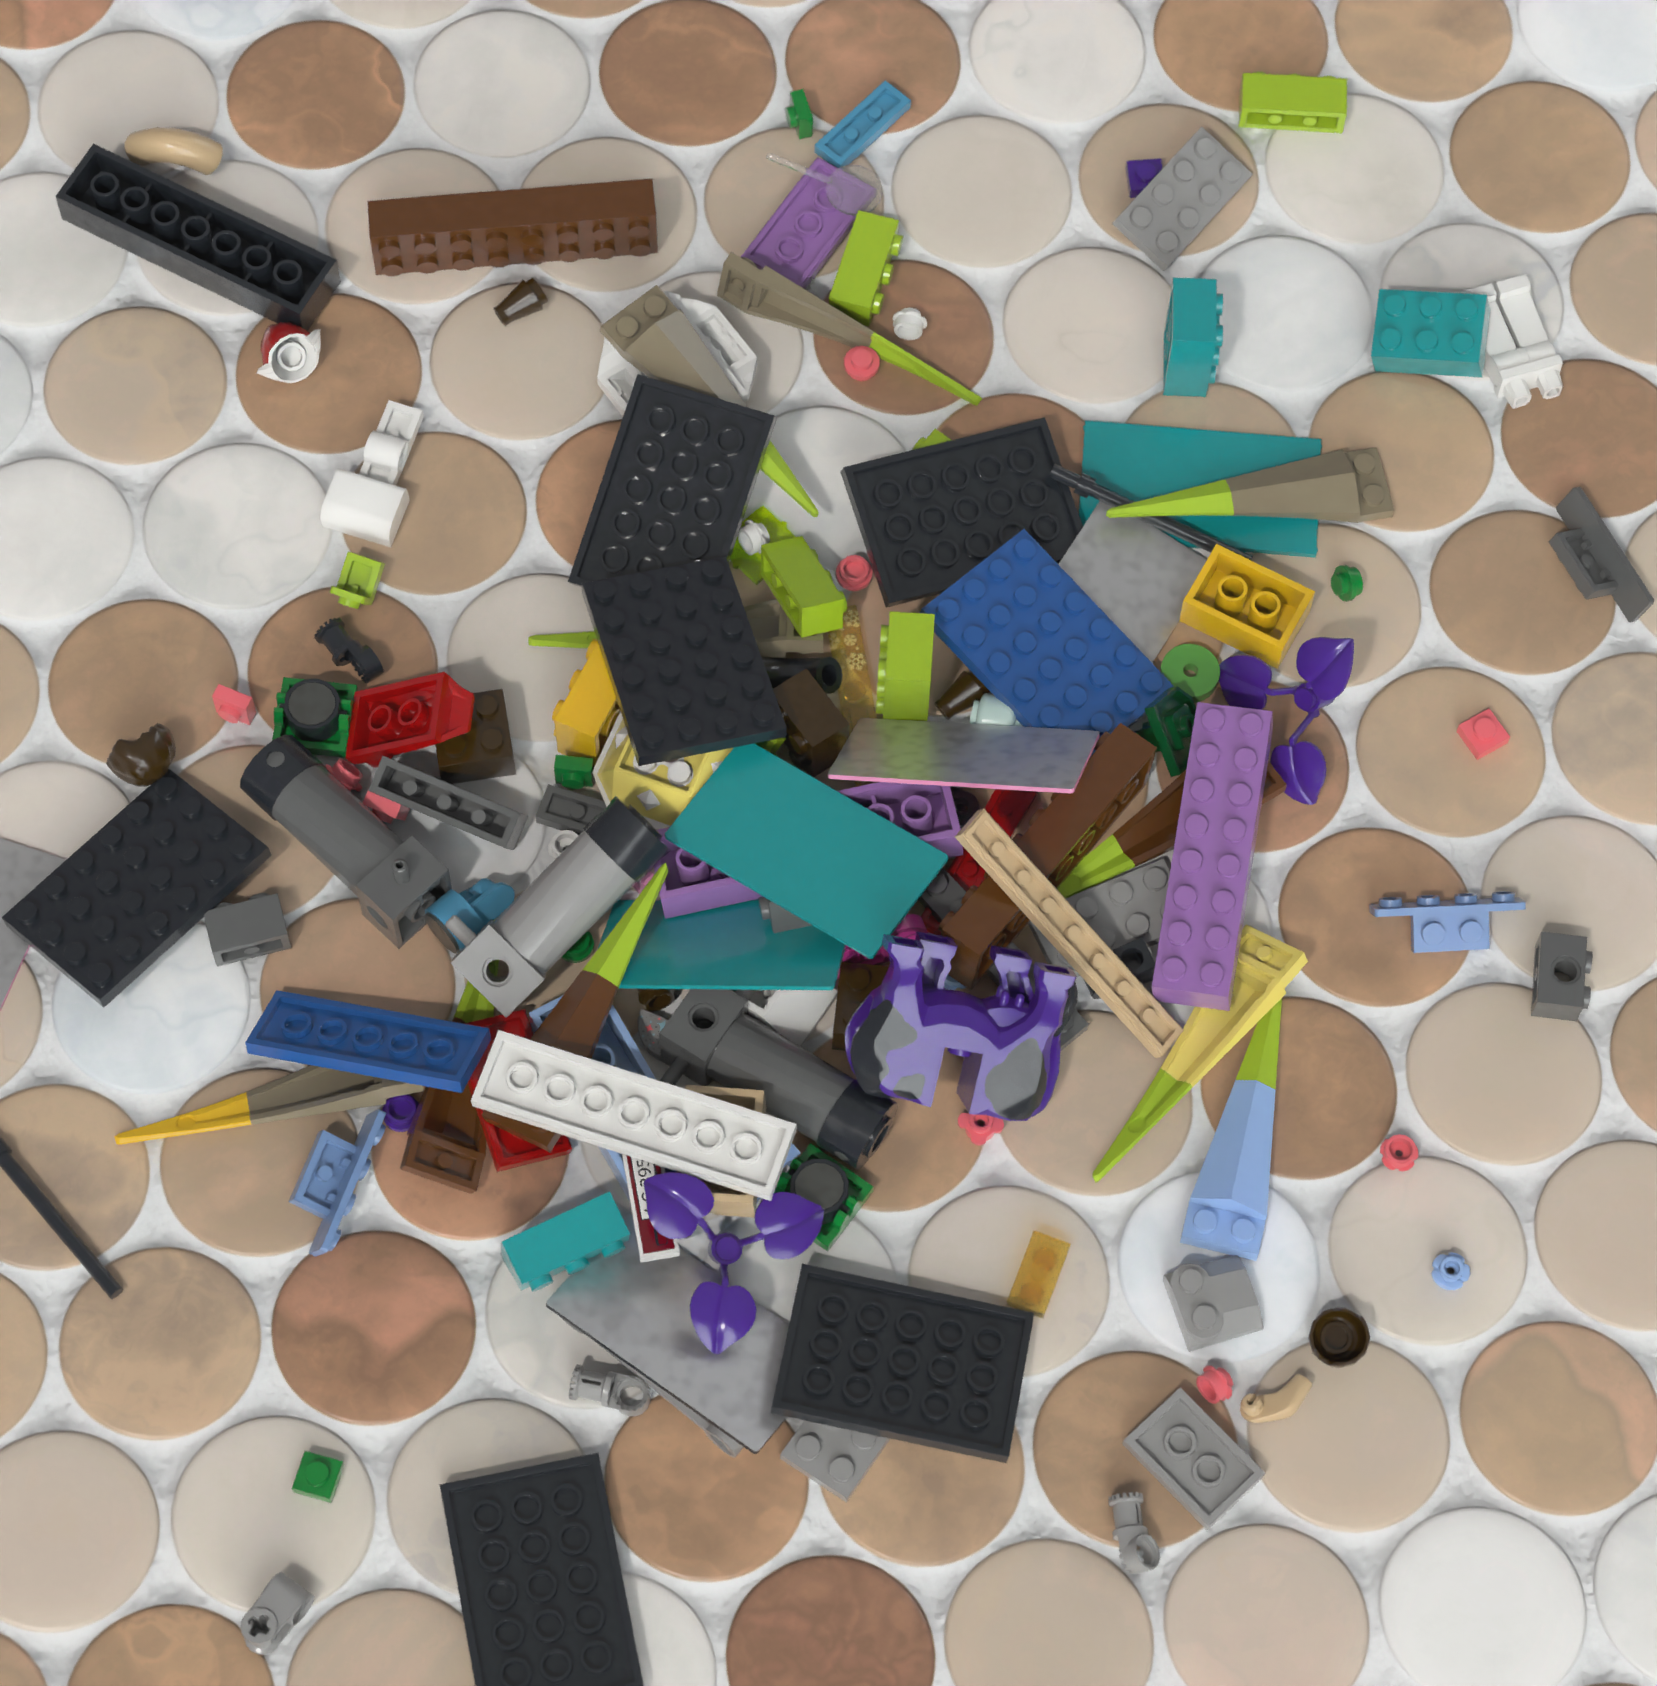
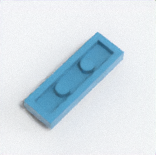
(863, 125)

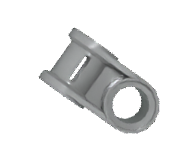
(278, 1609)

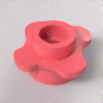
(346, 774)
(977, 1133)

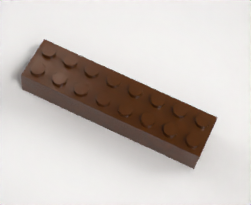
(513, 227)
(1055, 844)

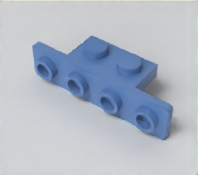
(1448, 923)
(331, 1176)

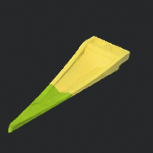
(1260, 982)

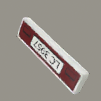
(650, 1242)

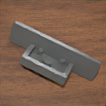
(1596, 558)

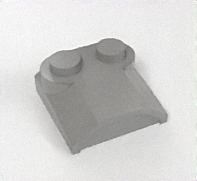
(1213, 1302)

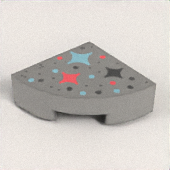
(649, 1028)

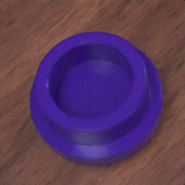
(400, 1112)

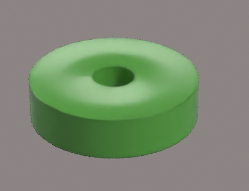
(1198, 660)

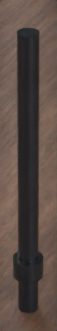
(1086, 486)
(57, 1222)

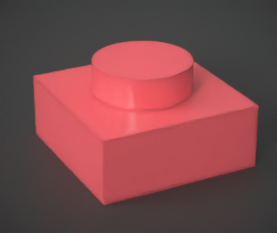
(233, 705)
(1483, 734)
(385, 808)

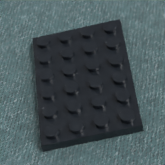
(672, 482)
(957, 502)
(683, 661)
(136, 887)
(903, 1363)
(541, 1577)

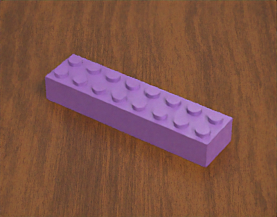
(916, 808)
(1213, 856)

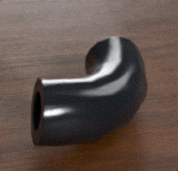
(823, 669)

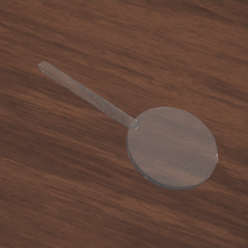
(847, 188)

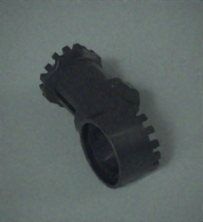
(347, 650)

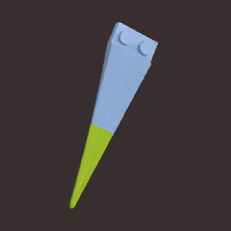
(1233, 1185)

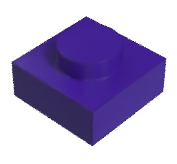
(1140, 174)

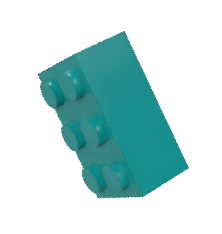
(1430, 333)
(1192, 337)

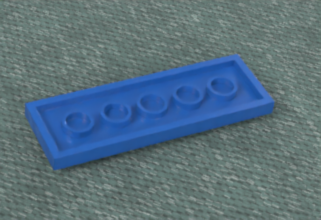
(368, 1041)

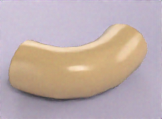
(174, 147)

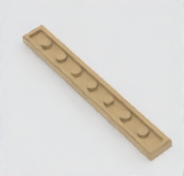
(1069, 933)

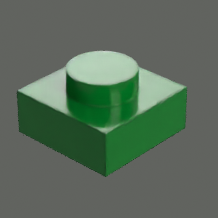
(799, 114)
(574, 771)
(318, 1476)

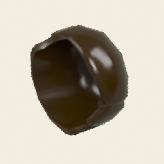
(1339, 1337)

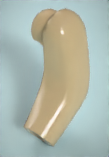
(1276, 1405)

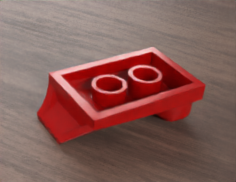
(407, 717)

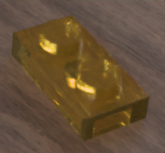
(1038, 1274)

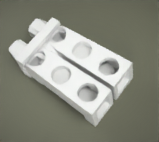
(1517, 345)

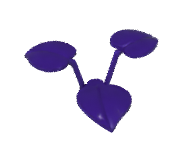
(1327, 669)
(785, 1223)

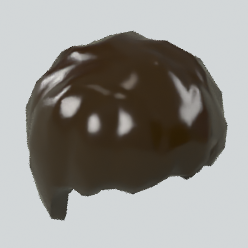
(144, 759)

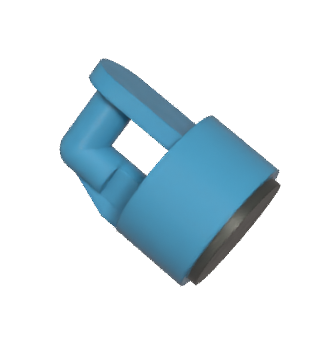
(473, 906)

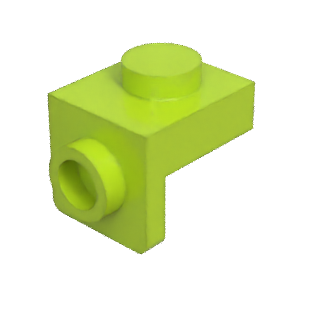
(358, 580)

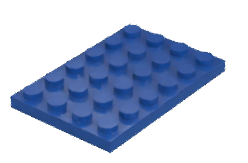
(1044, 643)

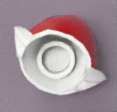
(289, 352)

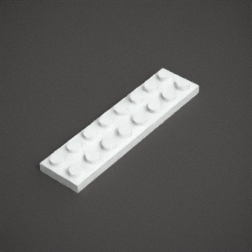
(634, 1115)

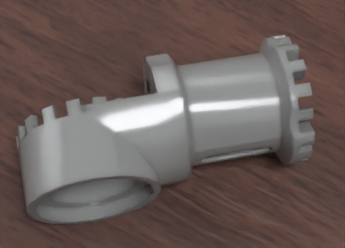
(608, 1389)
(1132, 1533)

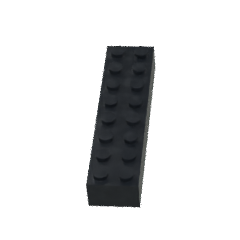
(198, 238)

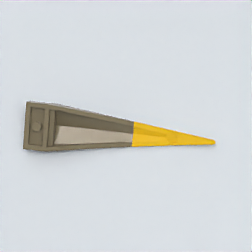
(300, 1094)

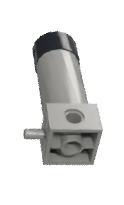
(558, 905)

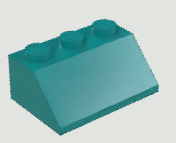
(565, 1242)

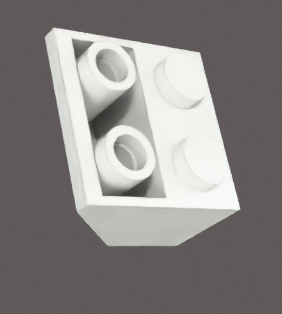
(789, 1011)

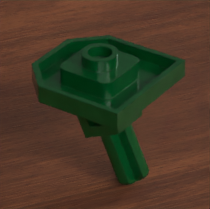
(1170, 727)

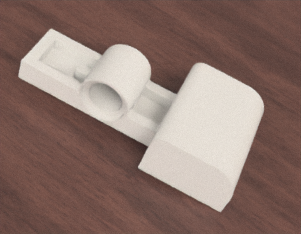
(370, 502)

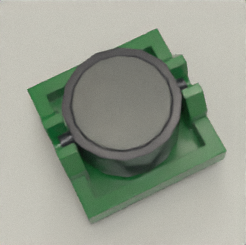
(315, 714)
(828, 1185)

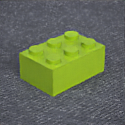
(905, 666)

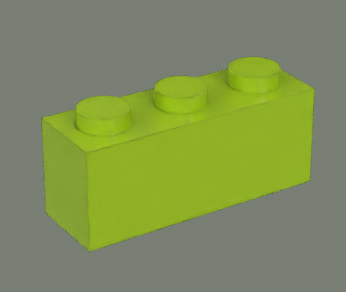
(1293, 102)
(866, 266)
(802, 586)

